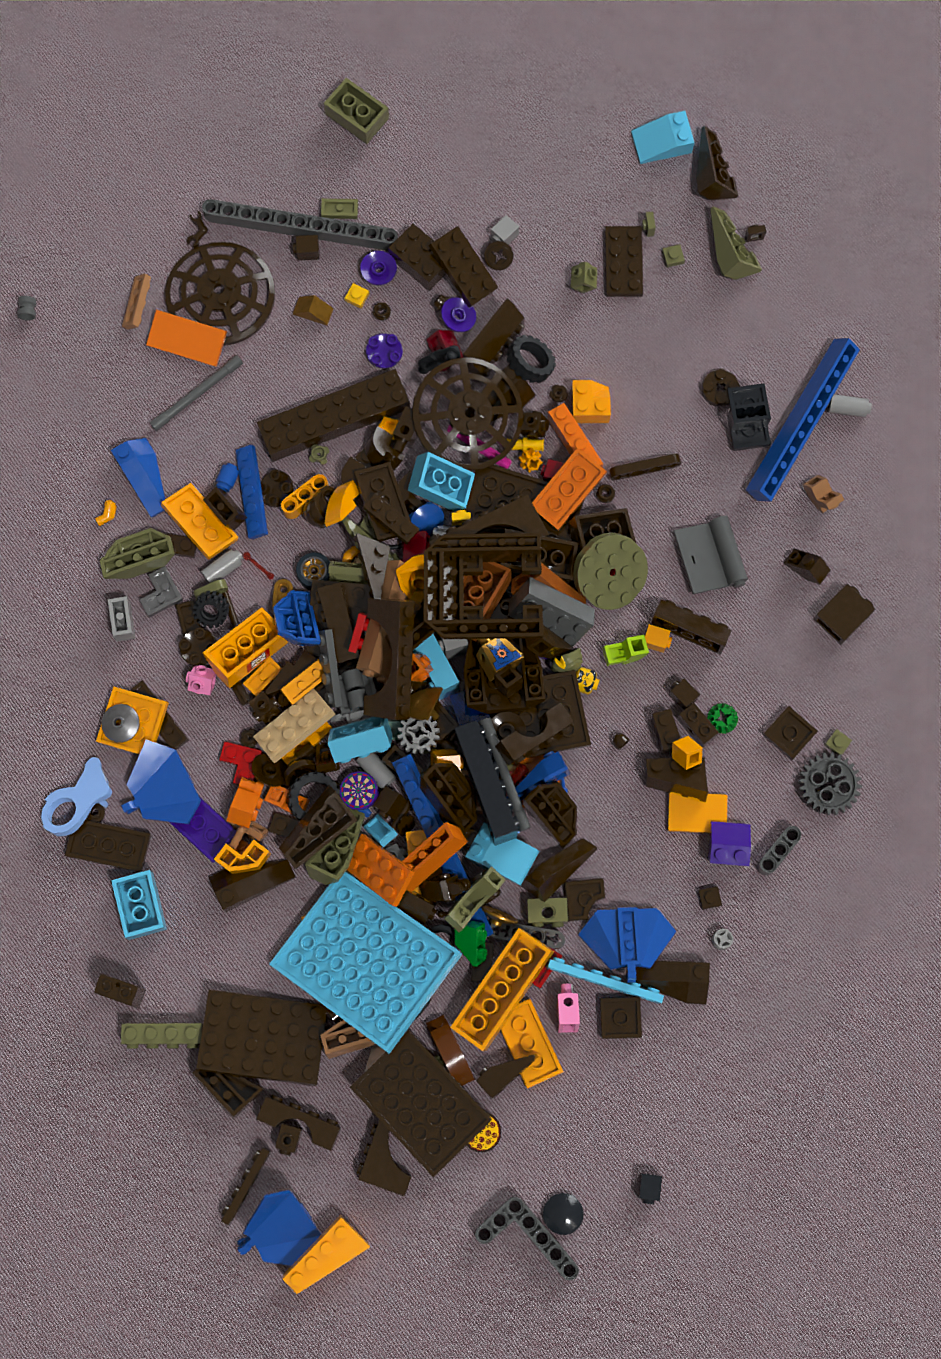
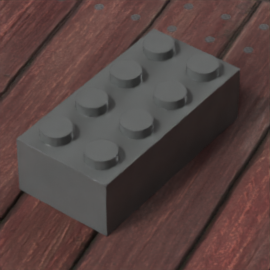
(561, 613)

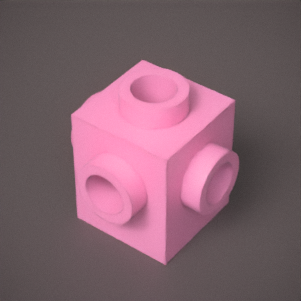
(201, 680)

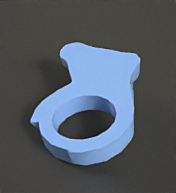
(90, 790)

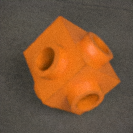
(420, 667)

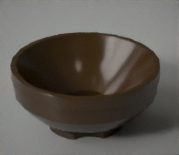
(297, 768)

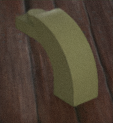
(474, 898)

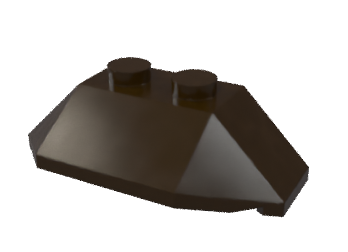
(450, 794)
(553, 811)

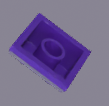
(729, 843)

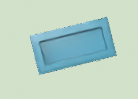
(380, 830)

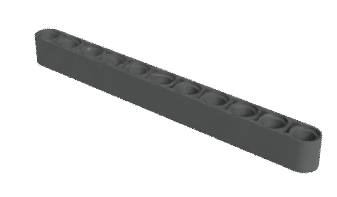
(293, 219)

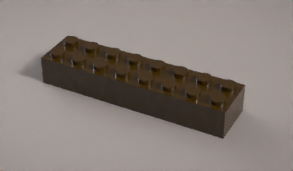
(333, 415)

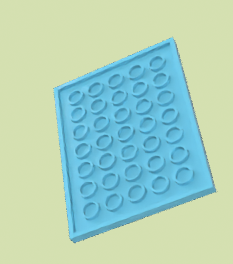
(366, 961)

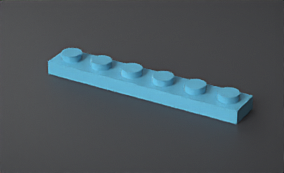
(596, 977)

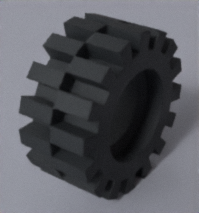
(211, 619)

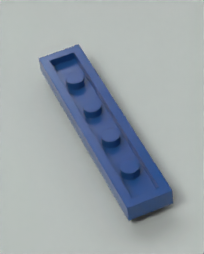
(251, 492)

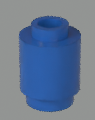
(227, 477)

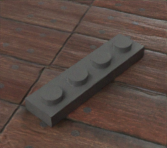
(330, 672)

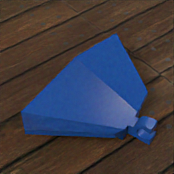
(161, 786)
(628, 937)
(279, 1229)

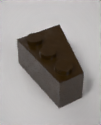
(420, 630)
(668, 776)
(229, 1091)

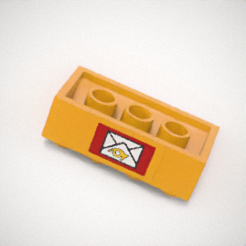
(244, 648)

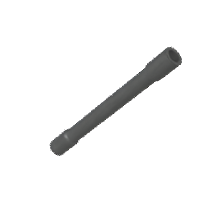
(165, 417)
(505, 775)

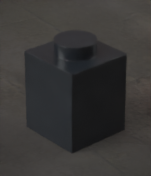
(649, 1188)

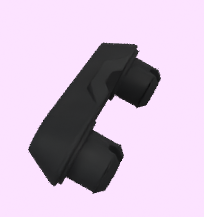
(438, 357)

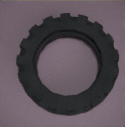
(537, 348)
(297, 785)

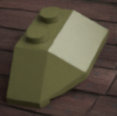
(137, 555)

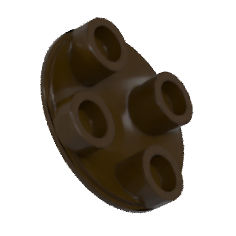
(276, 488)
(194, 644)

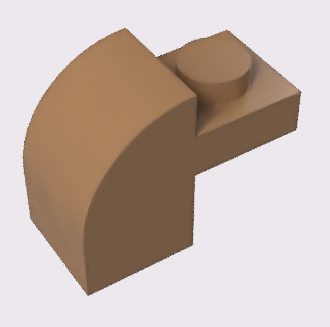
(821, 494)

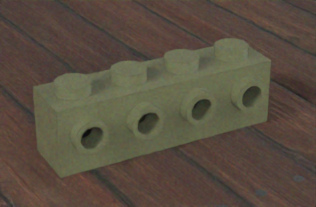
(161, 1034)

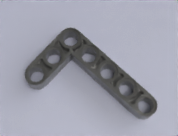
(531, 1232)

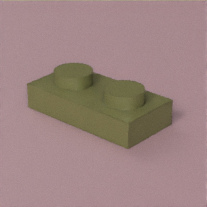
(339, 208)

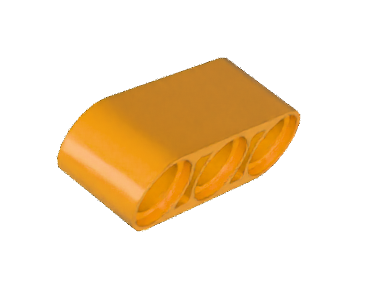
(294, 498)

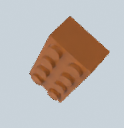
(487, 588)

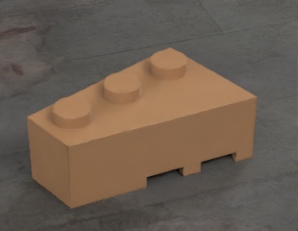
(343, 1039)

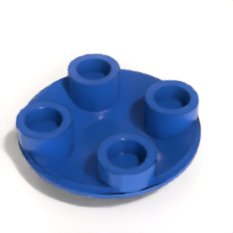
(427, 517)

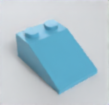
(663, 138)
(509, 859)

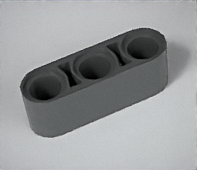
(786, 844)

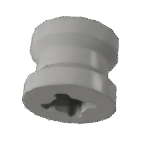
(724, 936)

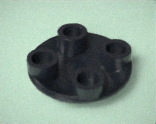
(563, 1214)

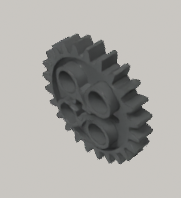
(837, 799)

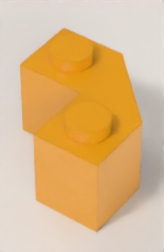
(250, 860)

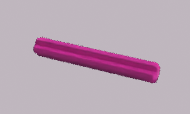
(489, 452)

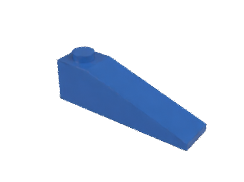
(141, 468)
(547, 770)

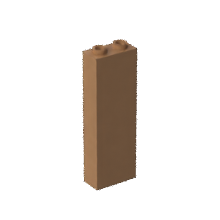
(376, 653)

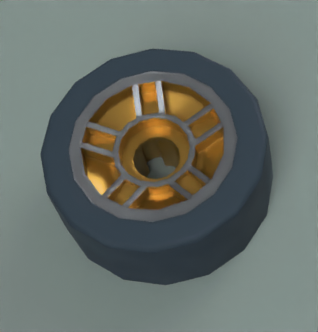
(307, 563)

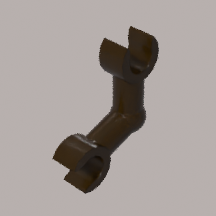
(202, 230)

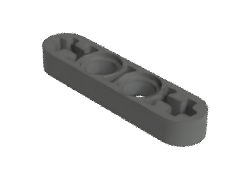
(530, 929)

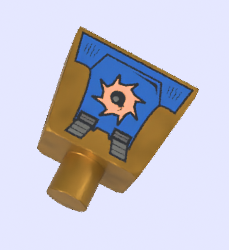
(496, 655)

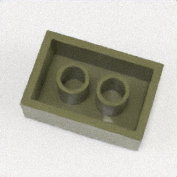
(356, 110)

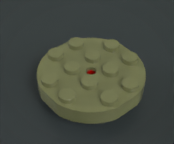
(610, 571)

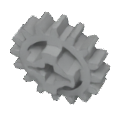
(427, 735)

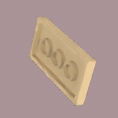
(294, 725)

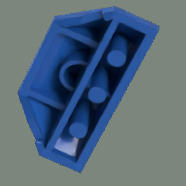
(296, 619)

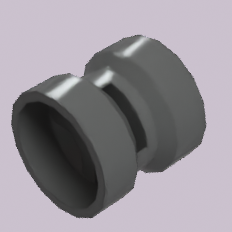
(26, 308)

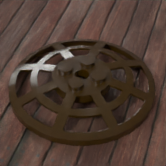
(232, 290)
(456, 413)

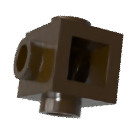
(534, 425)
(265, 708)

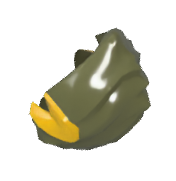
(567, 662)

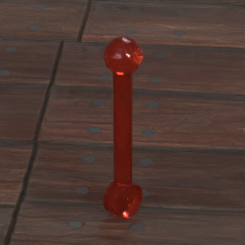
(247, 556)

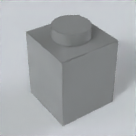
(505, 230)

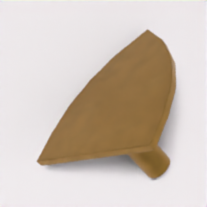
(423, 704)

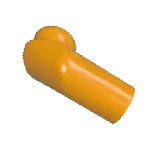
(108, 514)

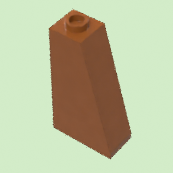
(550, 579)

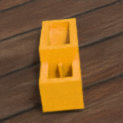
(341, 503)

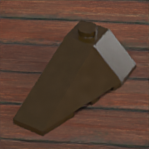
(712, 172)
(523, 388)
(551, 873)
(242, 887)
(677, 979)

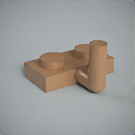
(255, 832)

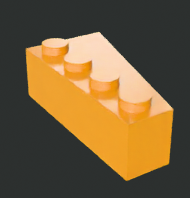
(330, 1251)

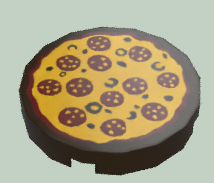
(487, 1137)

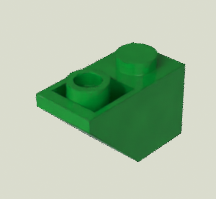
(472, 942)

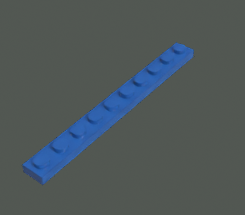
(431, 821)

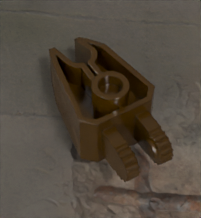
(444, 887)

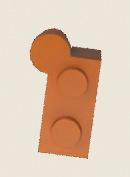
(246, 802)

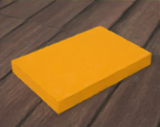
(694, 815)

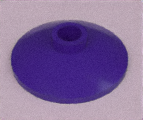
(378, 260)
(458, 307)

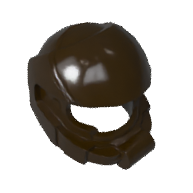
(316, 507)

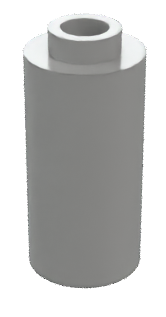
(849, 405)
(222, 566)
(377, 769)

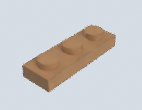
(136, 301)

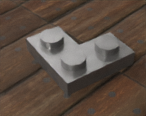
(166, 593)

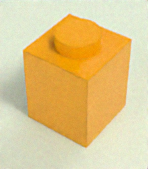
(657, 638)
(687, 752)

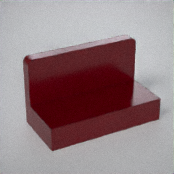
(442, 339)

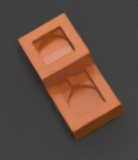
(278, 797)

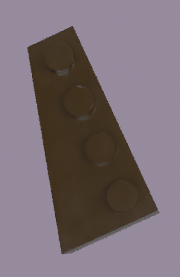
(317, 828)

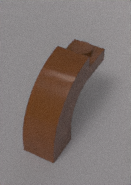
(450, 1050)

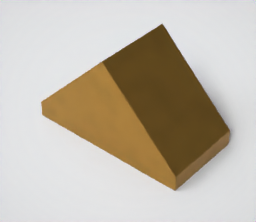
(313, 309)

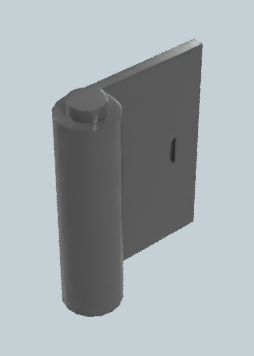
(714, 556)

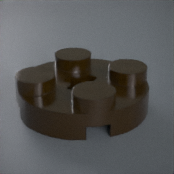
(710, 383)

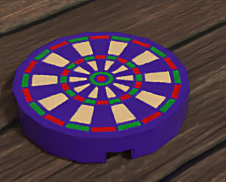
(359, 790)

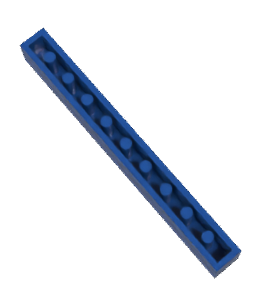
(802, 419)

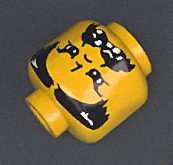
(587, 680)

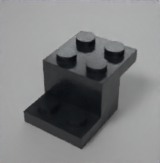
(748, 417)

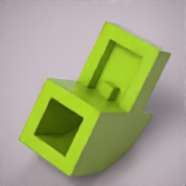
(626, 652)

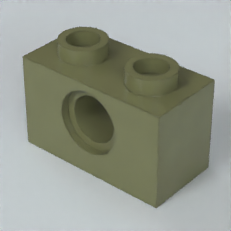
(556, 905)

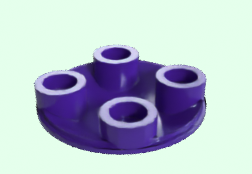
(384, 350)

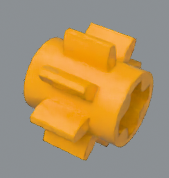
(530, 460)

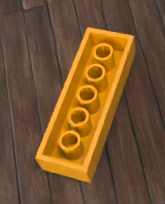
(502, 989)

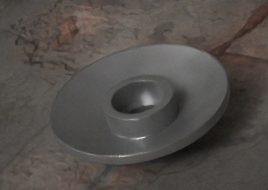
(129, 723)

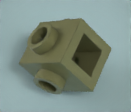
(584, 277)

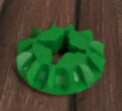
(731, 721)

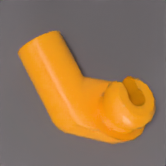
(350, 554)

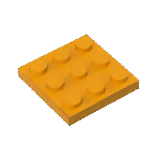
(150, 713)

